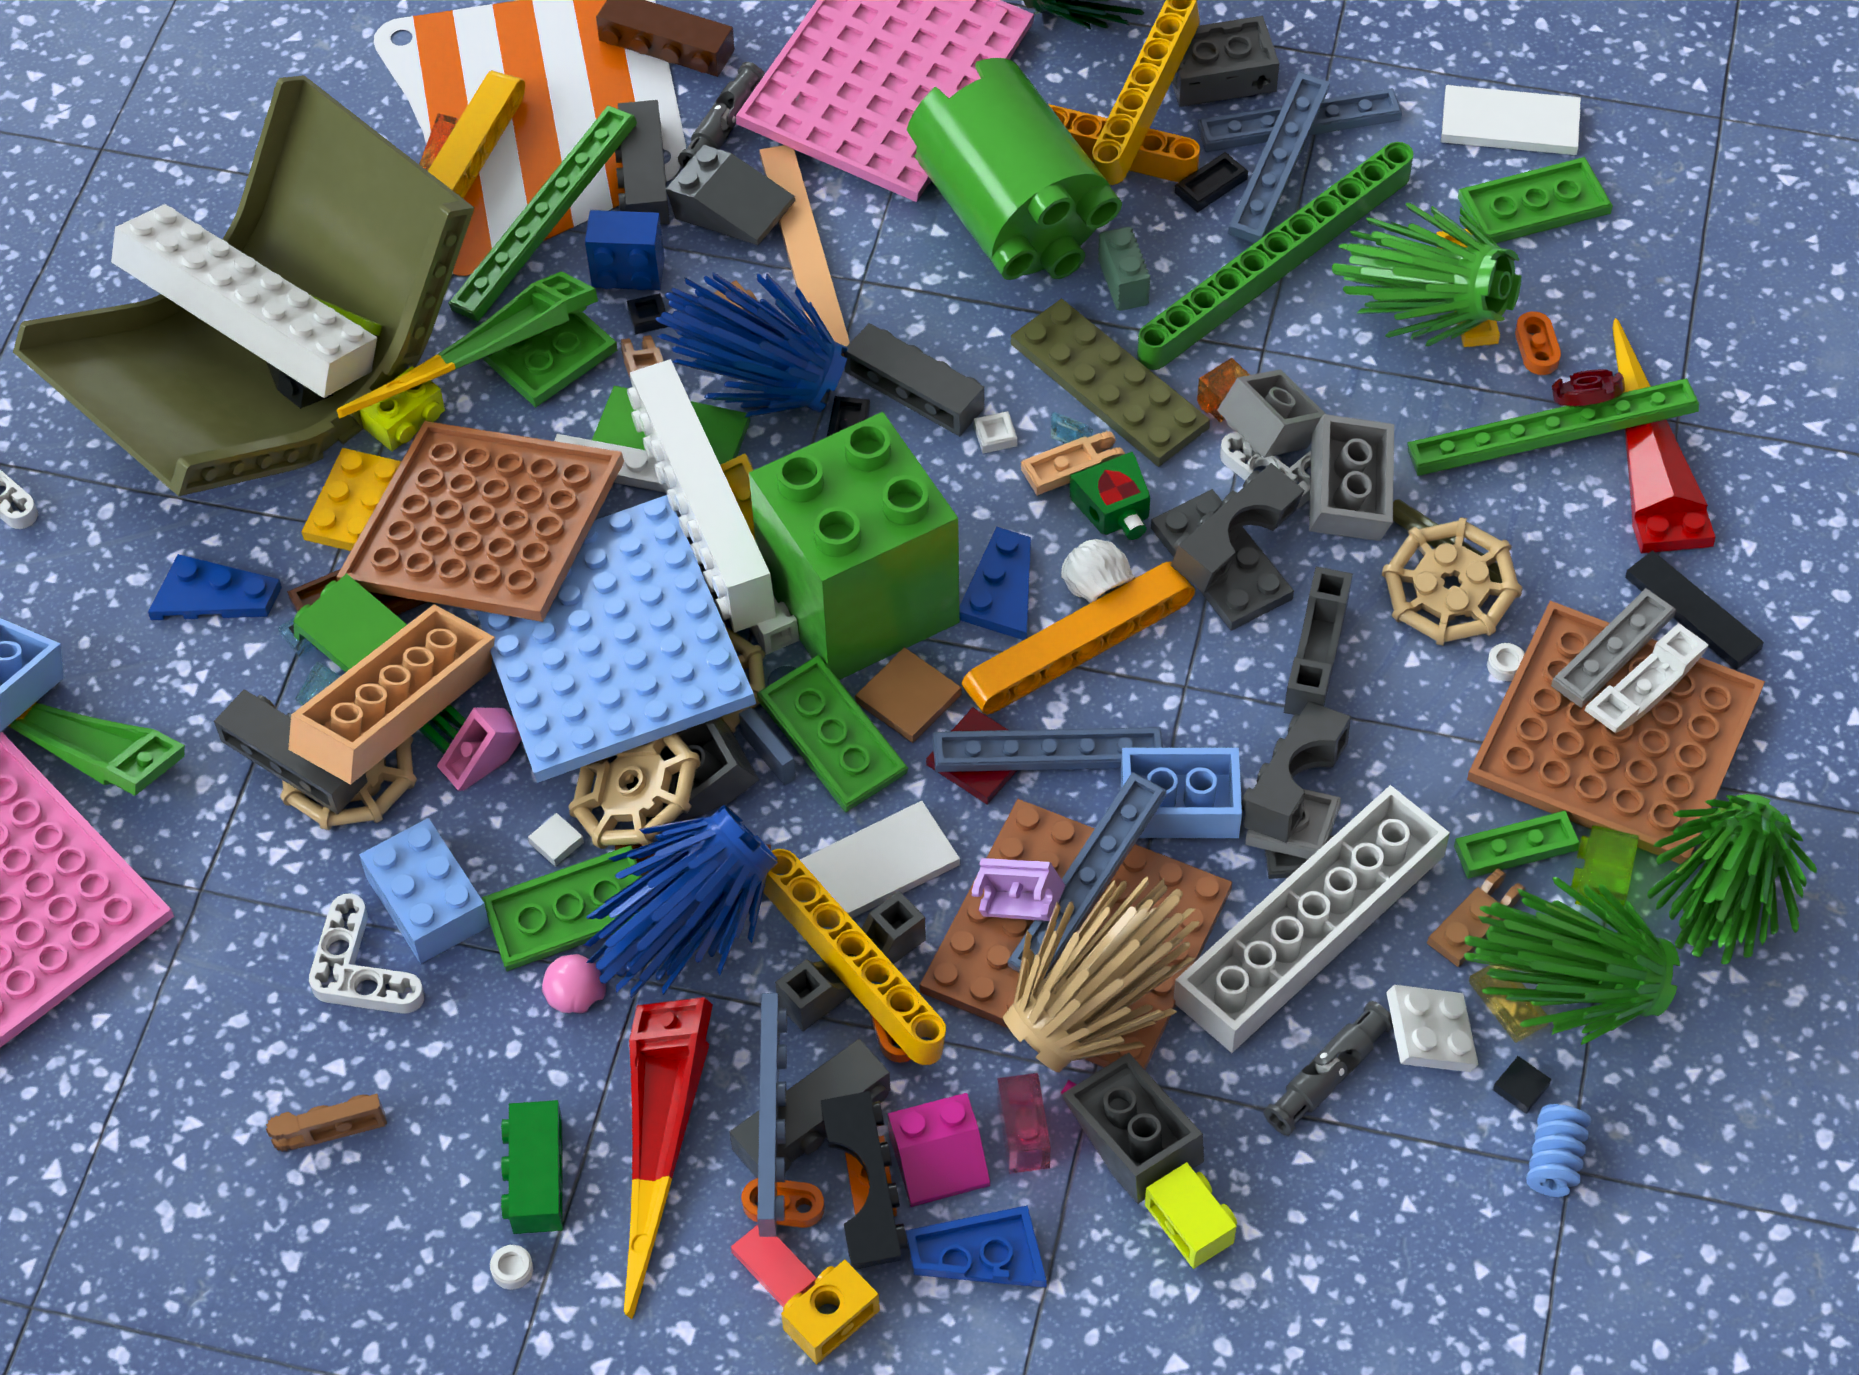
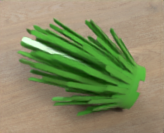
(1430, 280)
(1744, 852)
(1578, 960)

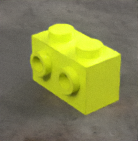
(402, 415)
(1191, 1214)

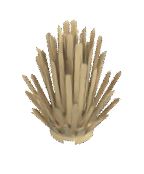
(1087, 995)

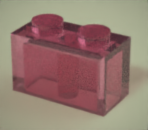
(1023, 1123)

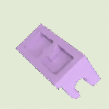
(1017, 889)

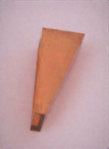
(440, 132)

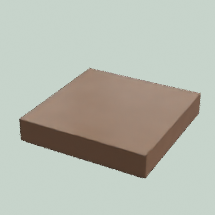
(908, 695)

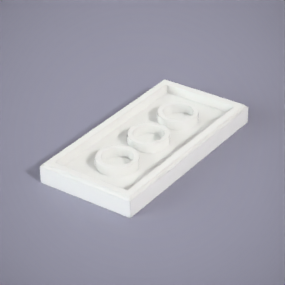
(1511, 120)
(883, 860)

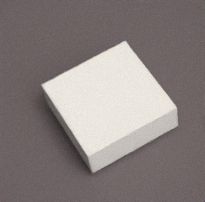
(995, 432)
(555, 839)

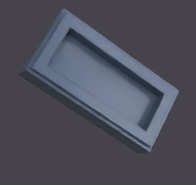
(767, 745)

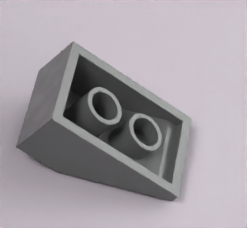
(727, 196)
(722, 770)
(1134, 1125)

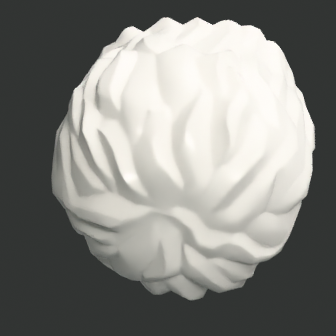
(1095, 569)

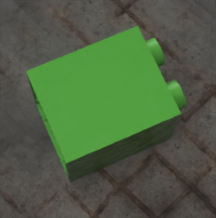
(858, 545)

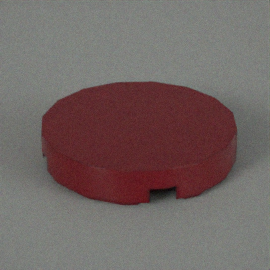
(1588, 388)

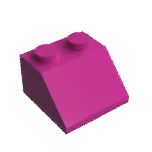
(938, 1149)

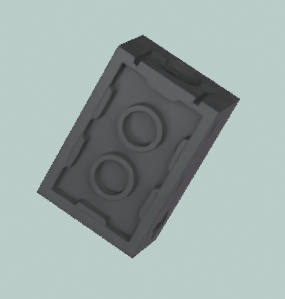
(1227, 63)

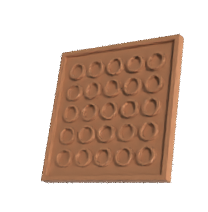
(482, 520)
(1624, 781)
(973, 957)

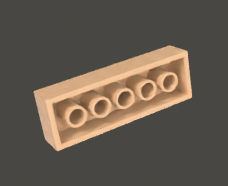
(390, 694)

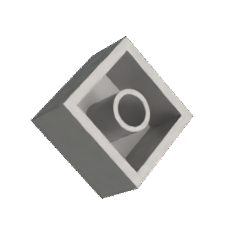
(1271, 413)

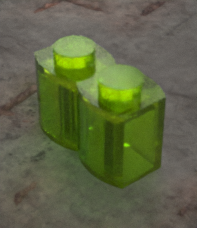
(1606, 861)

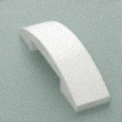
(1649, 681)

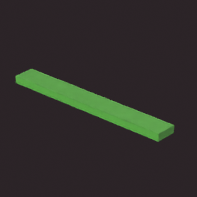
(542, 213)
(1552, 427)

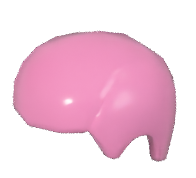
(572, 984)

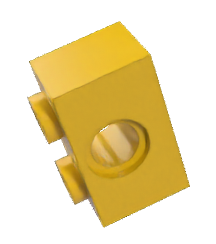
(822, 1333)

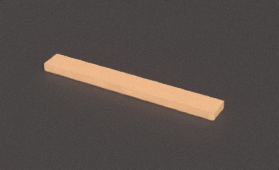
(803, 241)

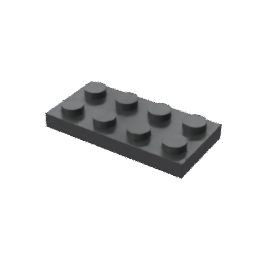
(1251, 582)

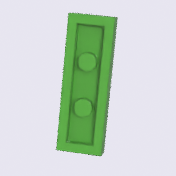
(1516, 844)

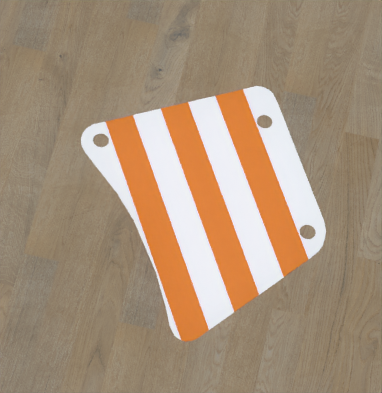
(566, 89)

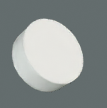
(1504, 661)
(511, 1267)

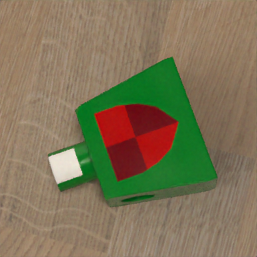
(1113, 496)

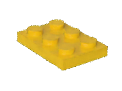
(348, 498)

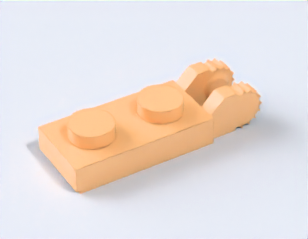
(1056, 465)

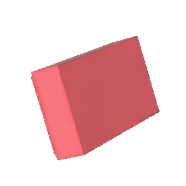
(773, 1265)

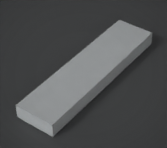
(1613, 647)

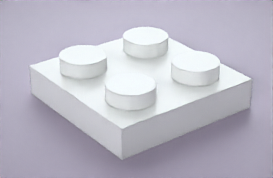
(1432, 1028)

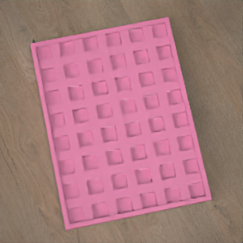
(867, 72)

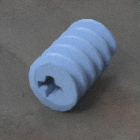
(1558, 1150)

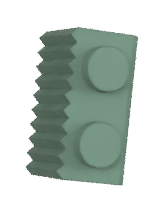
(1124, 268)

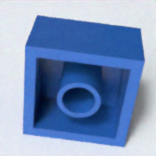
(625, 250)

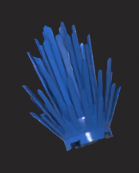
(771, 353)
(700, 889)

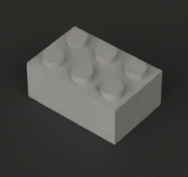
(1351, 477)

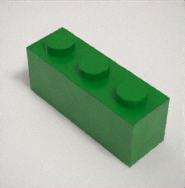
(533, 1167)

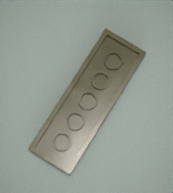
(1110, 382)

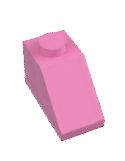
(480, 746)

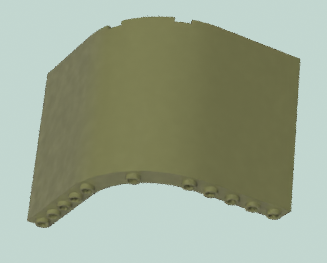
(324, 211)

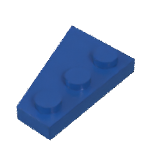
(1000, 586)
(205, 587)
(980, 1248)

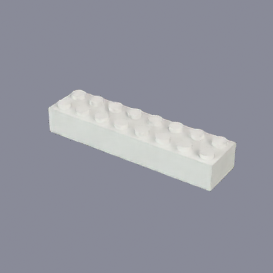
(244, 300)
(701, 496)
(1310, 918)

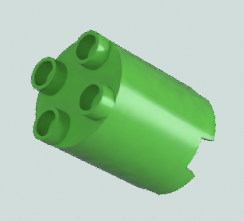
(1012, 172)

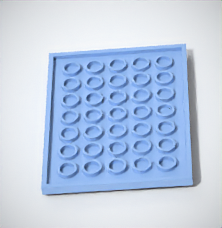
(623, 649)

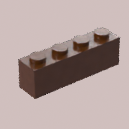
(666, 34)

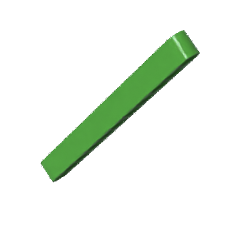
(1274, 256)

